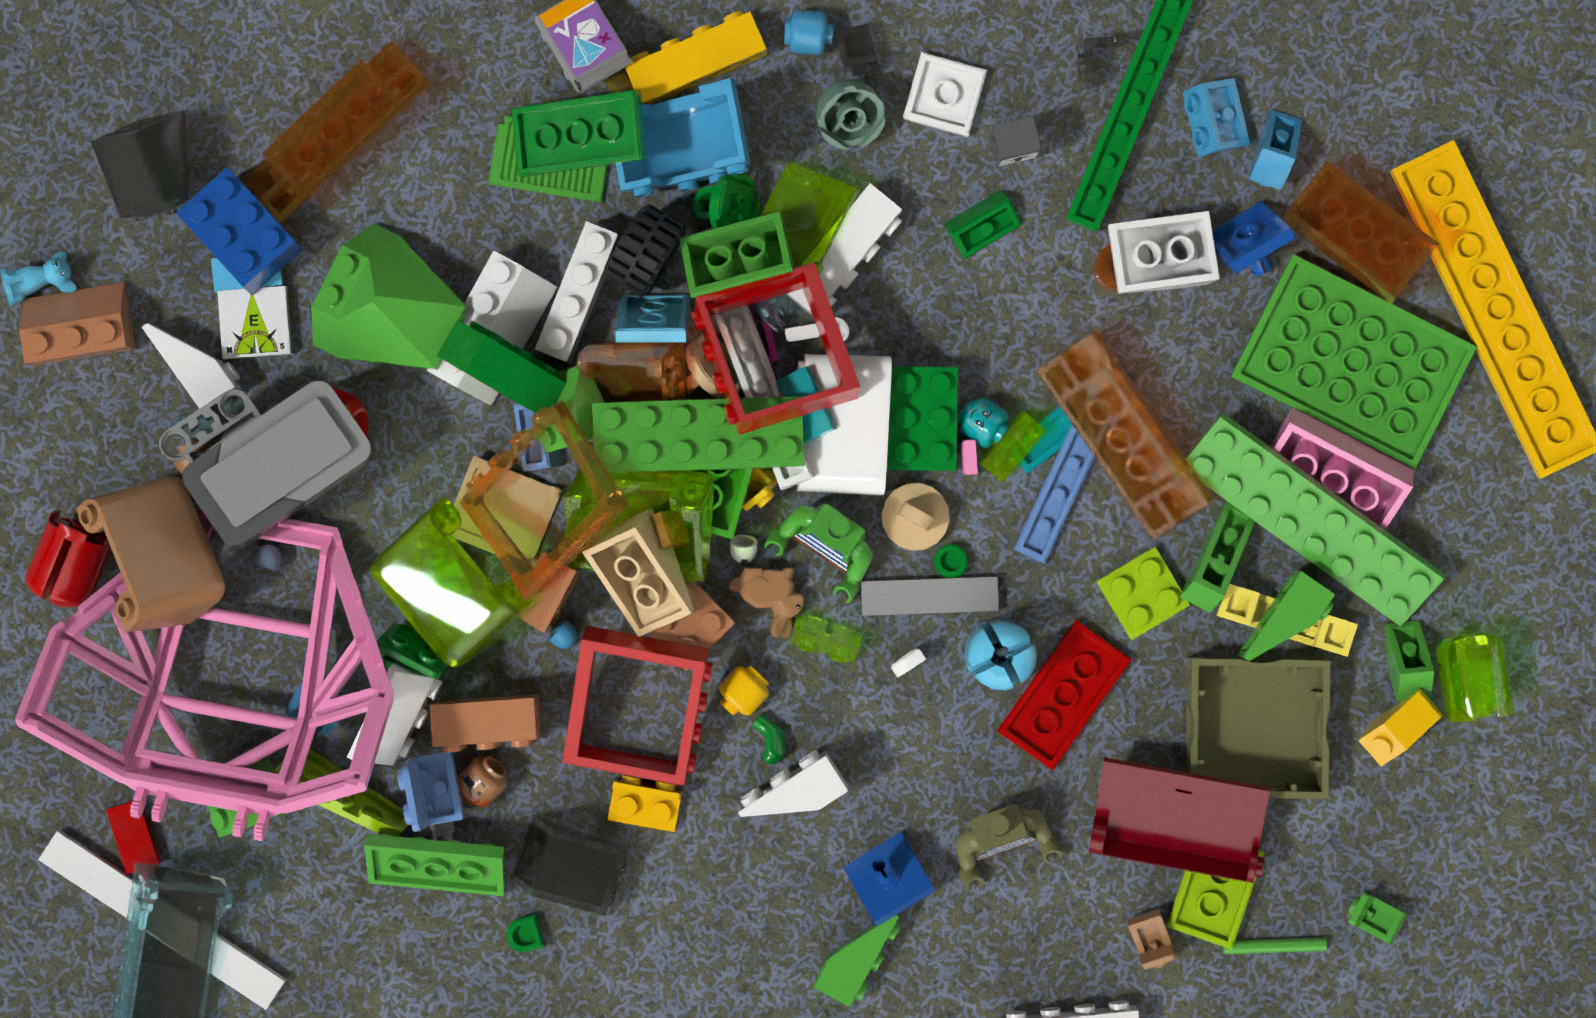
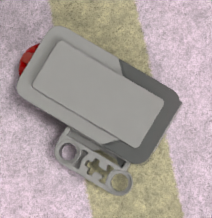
(272, 460)

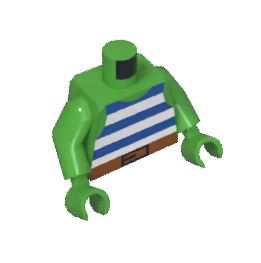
(830, 537)

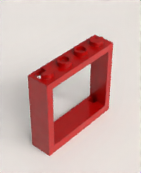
(802, 277)
(649, 650)

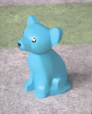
(29, 279)

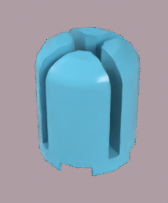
(1019, 660)

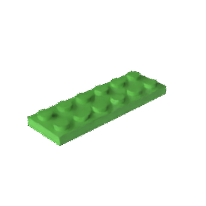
(691, 437)

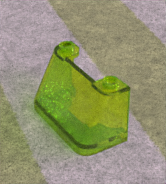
(678, 491)
(445, 589)

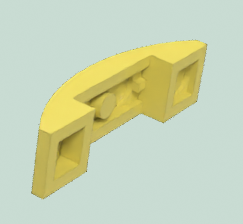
(1250, 606)

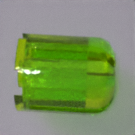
(1474, 676)

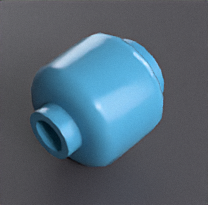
(808, 32)

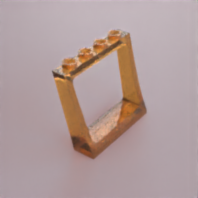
(609, 502)

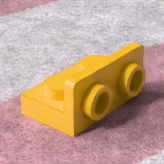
(644, 803)

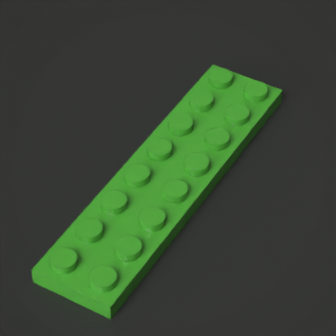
(1313, 520)

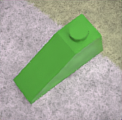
(1218, 559)
(1293, 610)

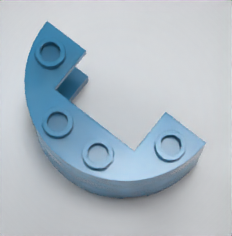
(689, 142)

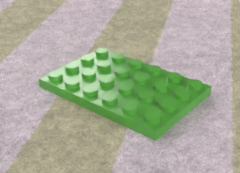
(1353, 361)

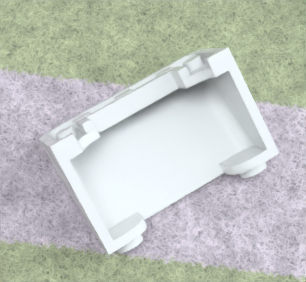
(856, 452)

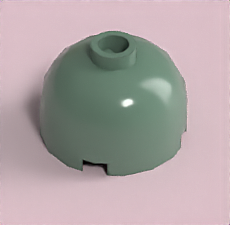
(850, 114)

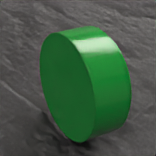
(950, 561)

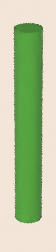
(1277, 945)

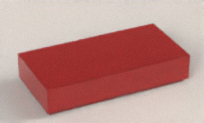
(132, 837)

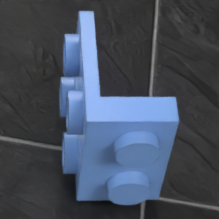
(430, 790)

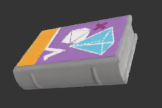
(582, 42)

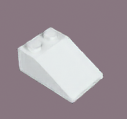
(1163, 253)

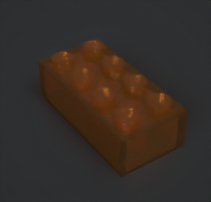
(1359, 232)

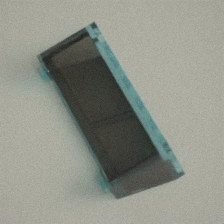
(169, 942)

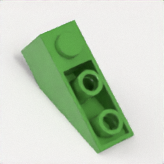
(849, 964)

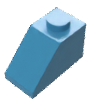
(1276, 150)

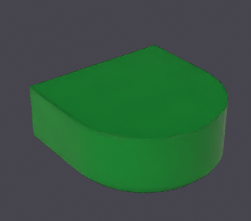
(525, 934)

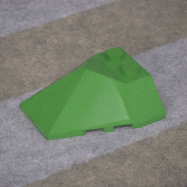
(384, 304)

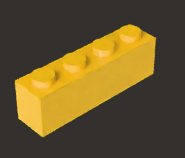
(697, 58)

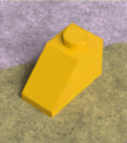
(1399, 727)

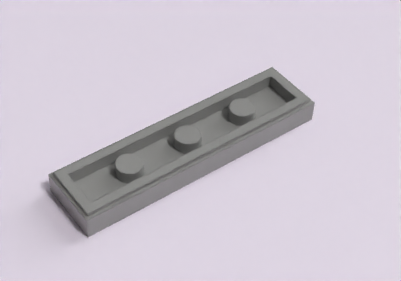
(929, 596)

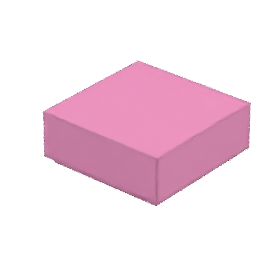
(969, 457)

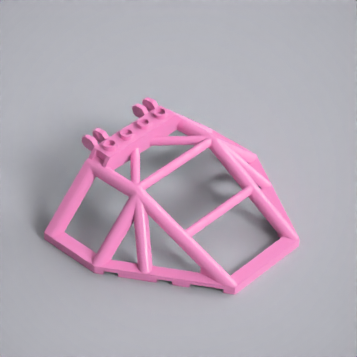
(232, 783)

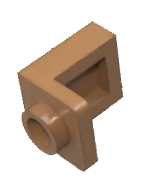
(1152, 939)

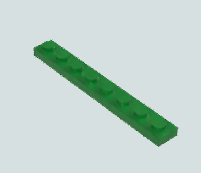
(1127, 113)

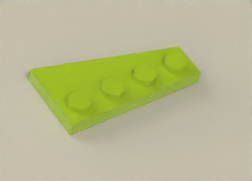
(363, 808)

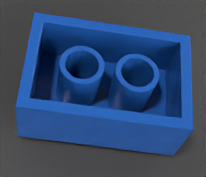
(239, 231)

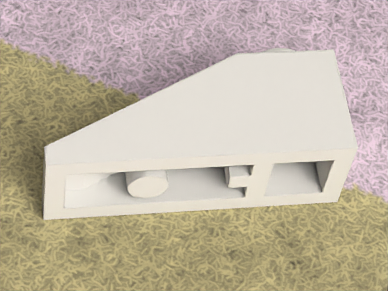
(197, 371)

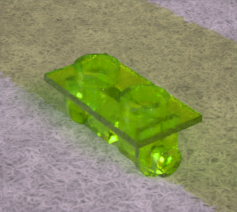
(1013, 446)
(840, 645)

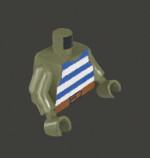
(999, 833)

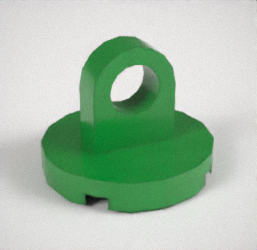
(730, 201)

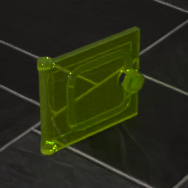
(810, 217)

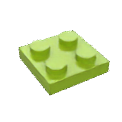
(1142, 593)

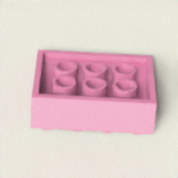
(1345, 466)

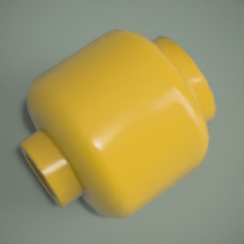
(743, 690)

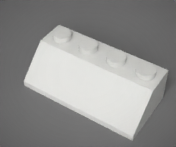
(506, 302)

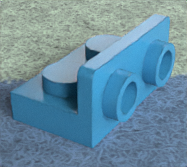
(1216, 117)

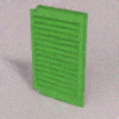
(578, 184)

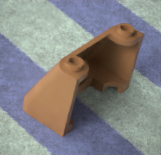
(159, 553)

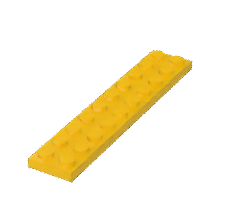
(1496, 310)

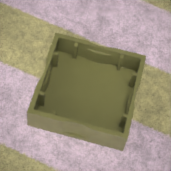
(1260, 723)

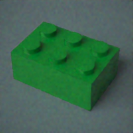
(501, 366)
(923, 419)

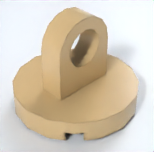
(703, 372)
(915, 516)

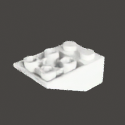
(804, 789)

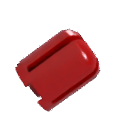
(67, 562)

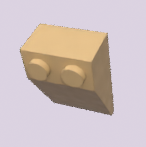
(640, 574)

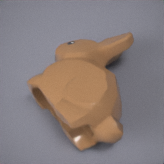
(773, 591)

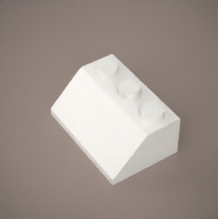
(407, 712)

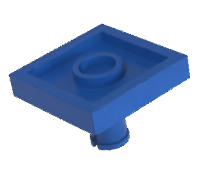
(1250, 238)
(889, 879)

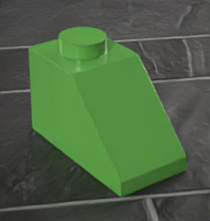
(1408, 660)

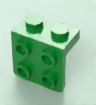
(405, 645)

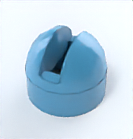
(564, 635)

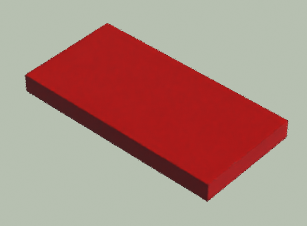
(1063, 694)

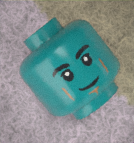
(983, 422)

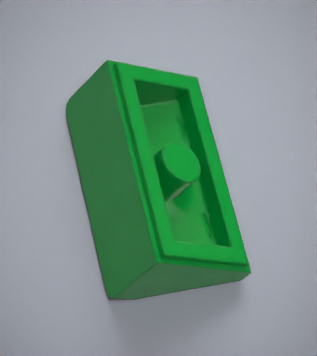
(982, 224)

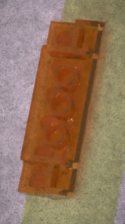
(335, 131)
(1124, 434)

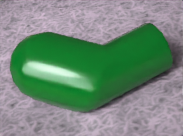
(774, 739)

